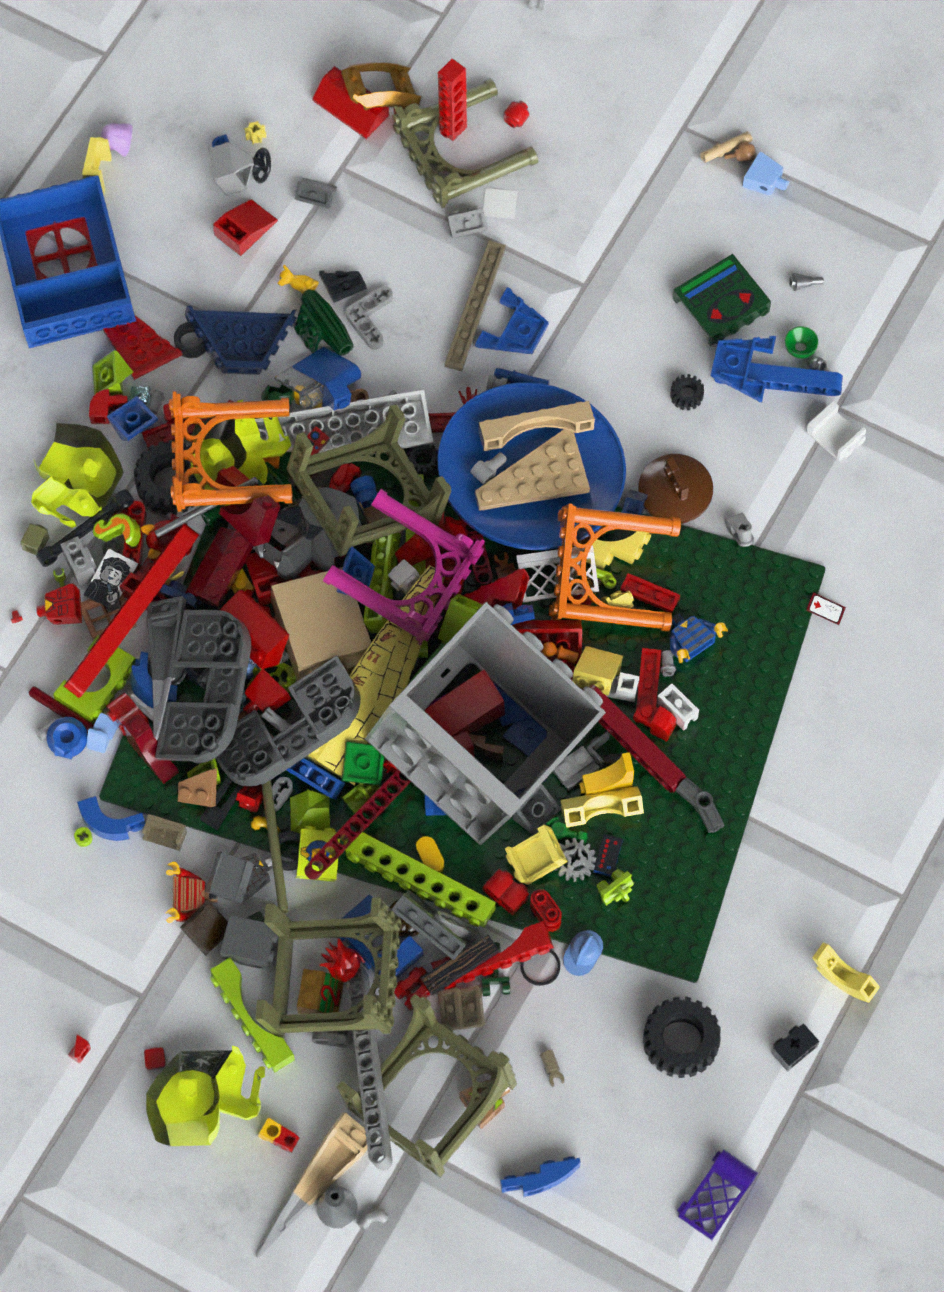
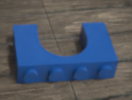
(407, 954)

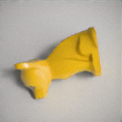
(297, 282)

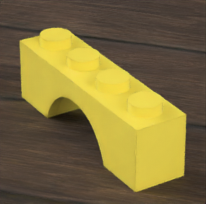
(620, 801)

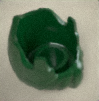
(277, 393)

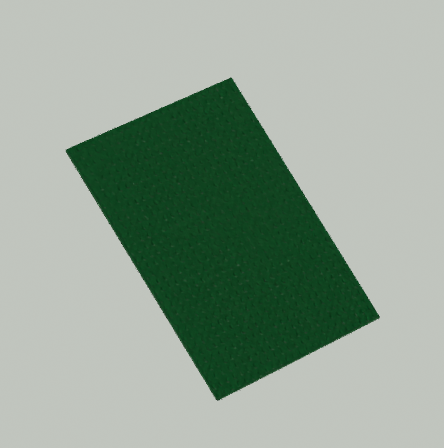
(672, 858)

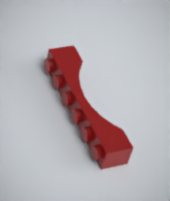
(532, 941)

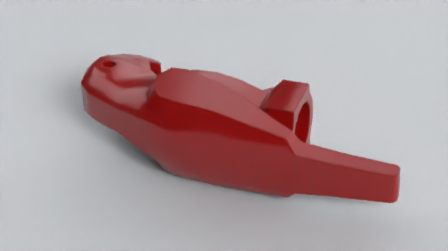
(344, 477)

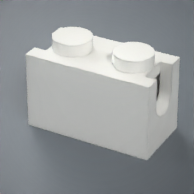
(678, 705)

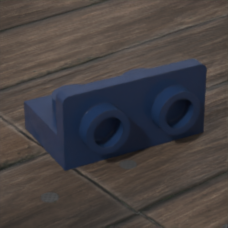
(177, 589)

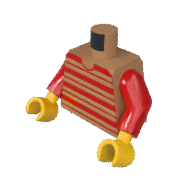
(187, 893)

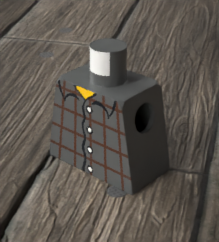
(261, 876)

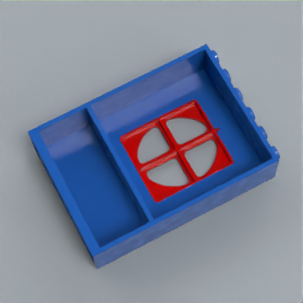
(76, 300)

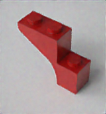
(418, 549)

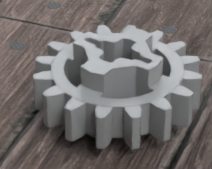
(581, 863)

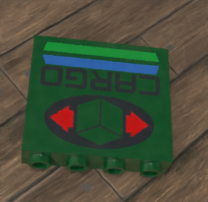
(723, 299)

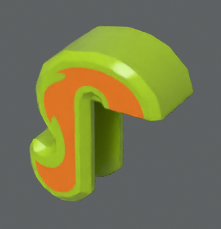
(116, 526)

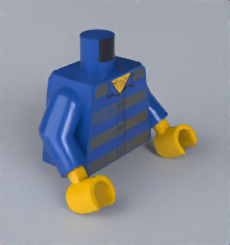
(693, 636)

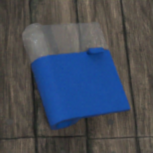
(312, 372)

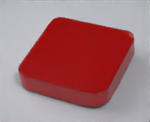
(154, 1058)

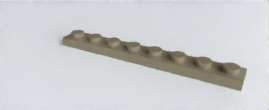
(475, 306)

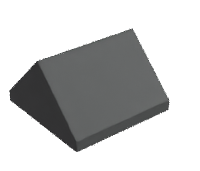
(536, 810)

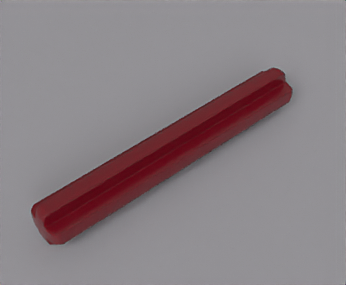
(57, 707)

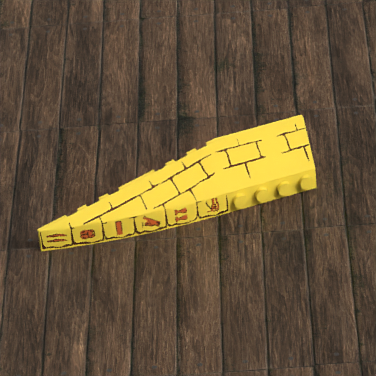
(379, 678)

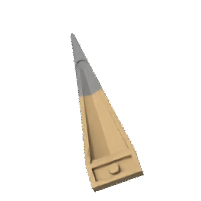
(336, 1154)

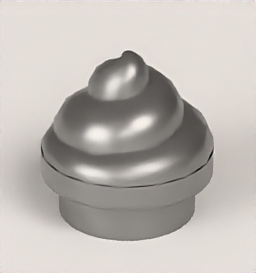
(817, 364)

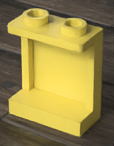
(97, 151)
(597, 668)
(536, 856)

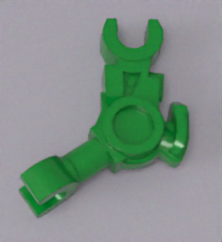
(561, 831)

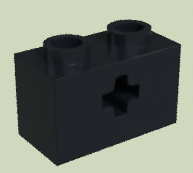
(788, 1056)

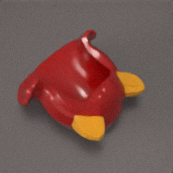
(155, 543)

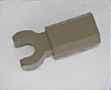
(551, 1066)

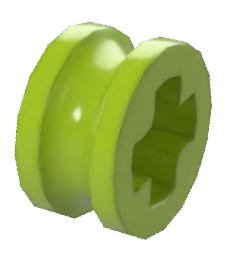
(79, 832)

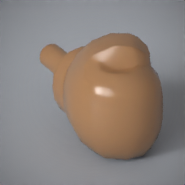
(744, 153)

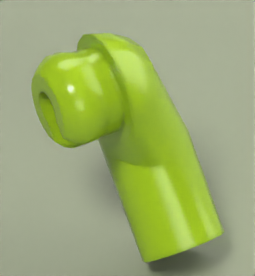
(606, 577)

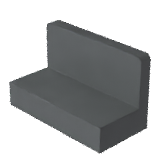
(315, 192)

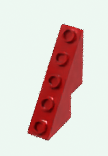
(502, 591)

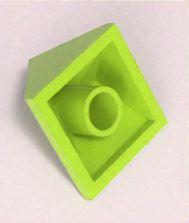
(110, 373)
(310, 810)

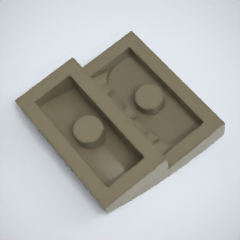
(462, 1007)

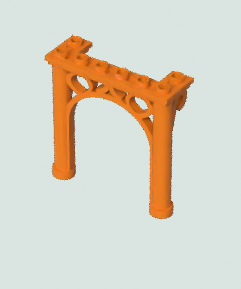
(192, 411)
(602, 612)

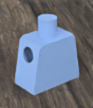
(764, 175)

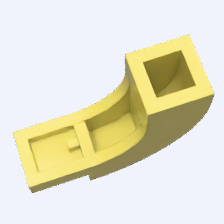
(843, 976)

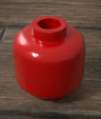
(516, 114)

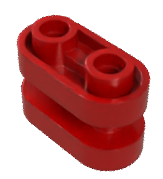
(546, 909)
(405, 987)

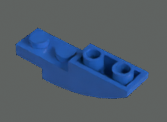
(550, 1175)

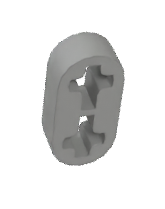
(285, 793)

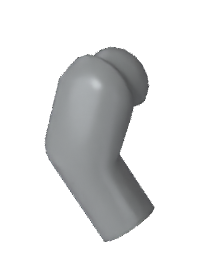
(372, 1215)

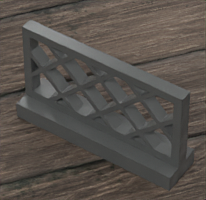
(421, 918)

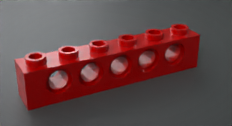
(452, 99)

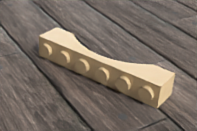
(571, 417)

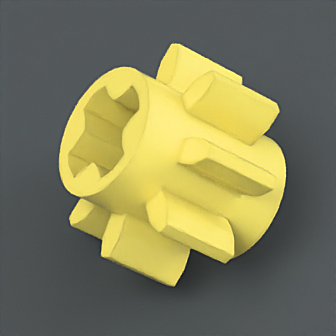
(255, 132)

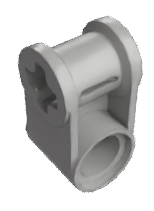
(740, 529)

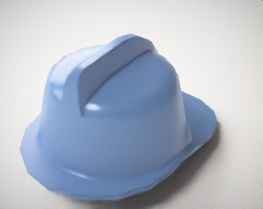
(583, 953)

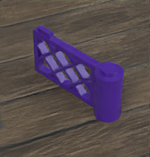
(732, 1171)

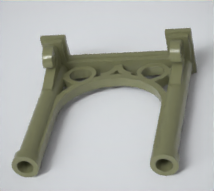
(452, 185)

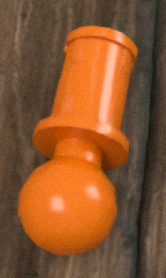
(549, 649)

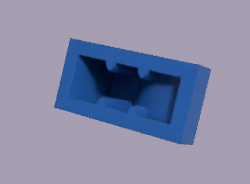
(336, 394)

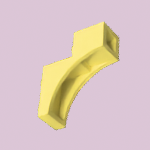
(625, 549)

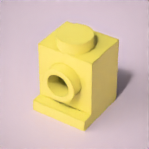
(619, 599)

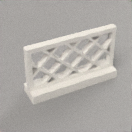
(550, 558)

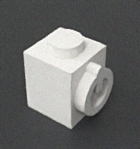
(403, 576)

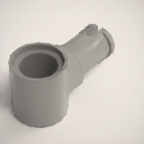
(487, 470)

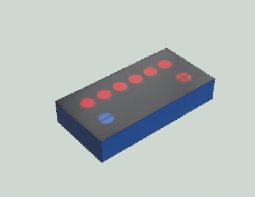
(608, 855)

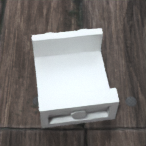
(835, 432)

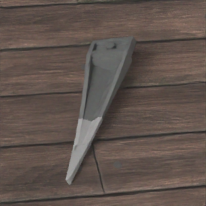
(164, 627)

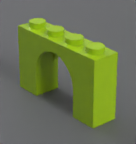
(94, 703)

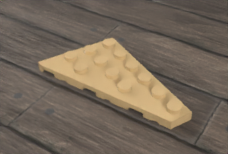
(543, 474)

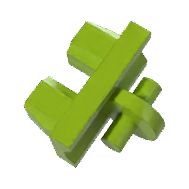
(359, 796)
(616, 890)

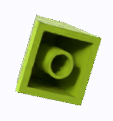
(458, 614)

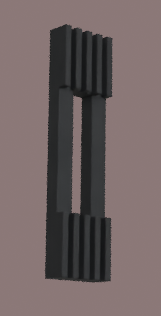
(215, 816)

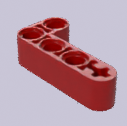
(140, 518)

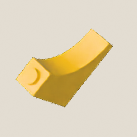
(611, 778)

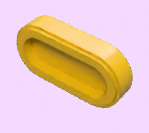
(430, 853)

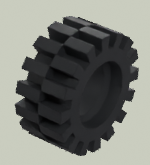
(687, 382)
(424, 450)

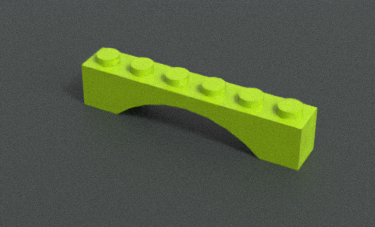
(273, 1048)

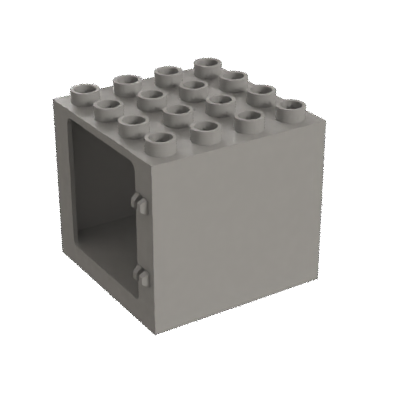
(442, 765)

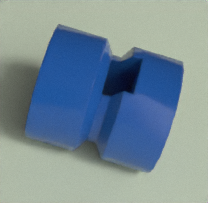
(364, 490)

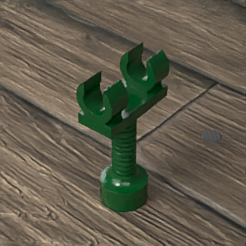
(495, 979)

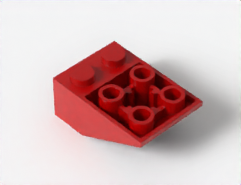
(243, 226)
(263, 576)

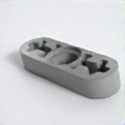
(458, 926)

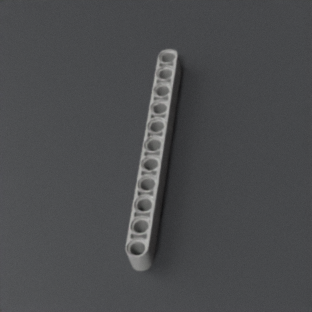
(367, 1075)

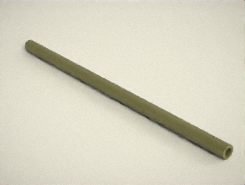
(274, 846)

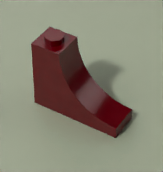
(256, 522)
(144, 743)

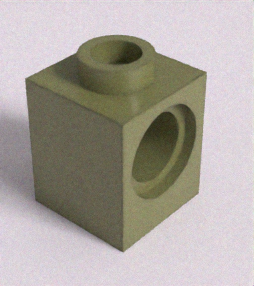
(34, 538)

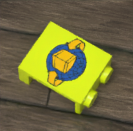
(310, 843)

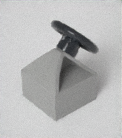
(234, 167)

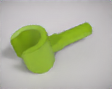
(60, 578)

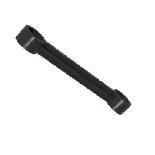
(120, 501)

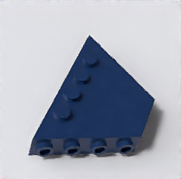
(240, 339)

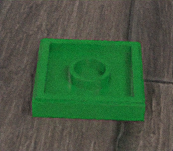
(362, 764)

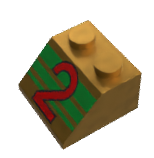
(319, 993)

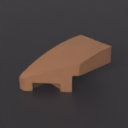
(487, 750)

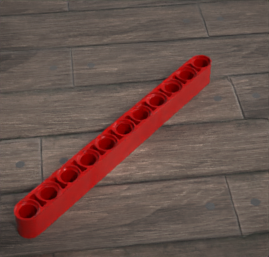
(131, 610)

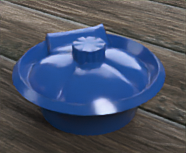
(67, 737)

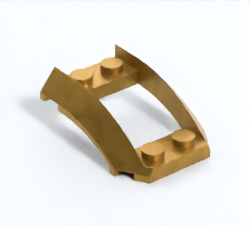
(401, 97)

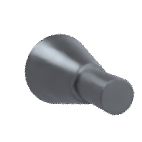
(801, 281)

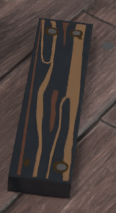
(463, 963)

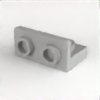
(467, 223)

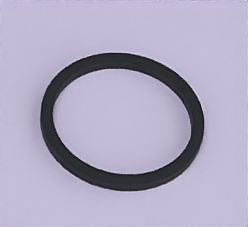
(546, 982)

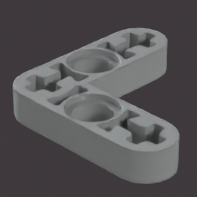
(363, 313)

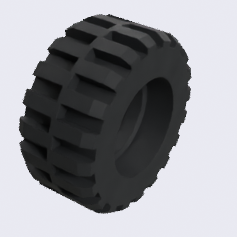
(146, 468)
(688, 1012)

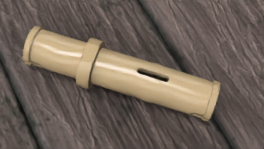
(720, 149)

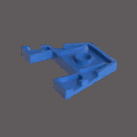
(522, 330)
(734, 360)

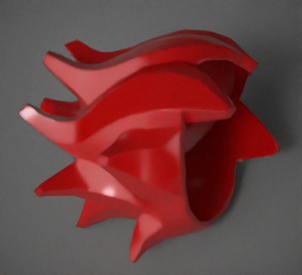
(342, 962)

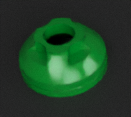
(801, 335)

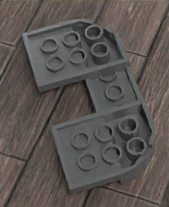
(329, 707)
(205, 729)

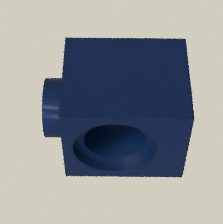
(634, 502)

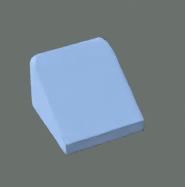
(105, 725)
(97, 740)

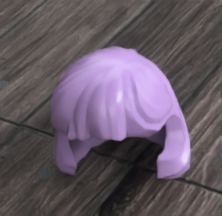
(118, 136)

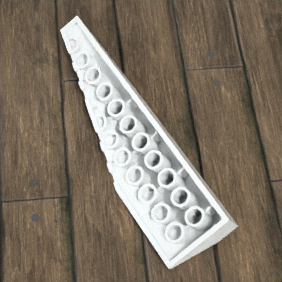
(359, 420)

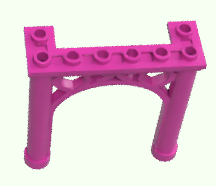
(414, 623)

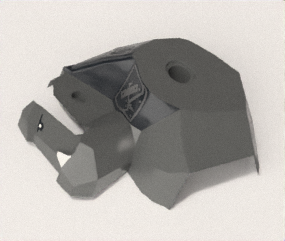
(304, 536)

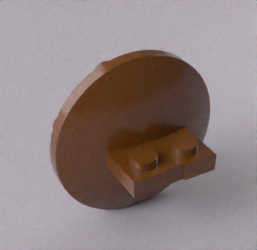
(676, 487)

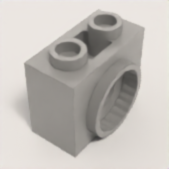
(79, 560)

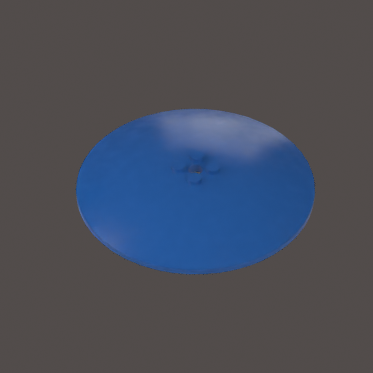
(532, 523)

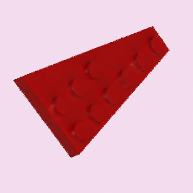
(141, 347)

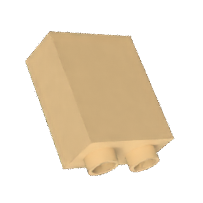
(319, 624)

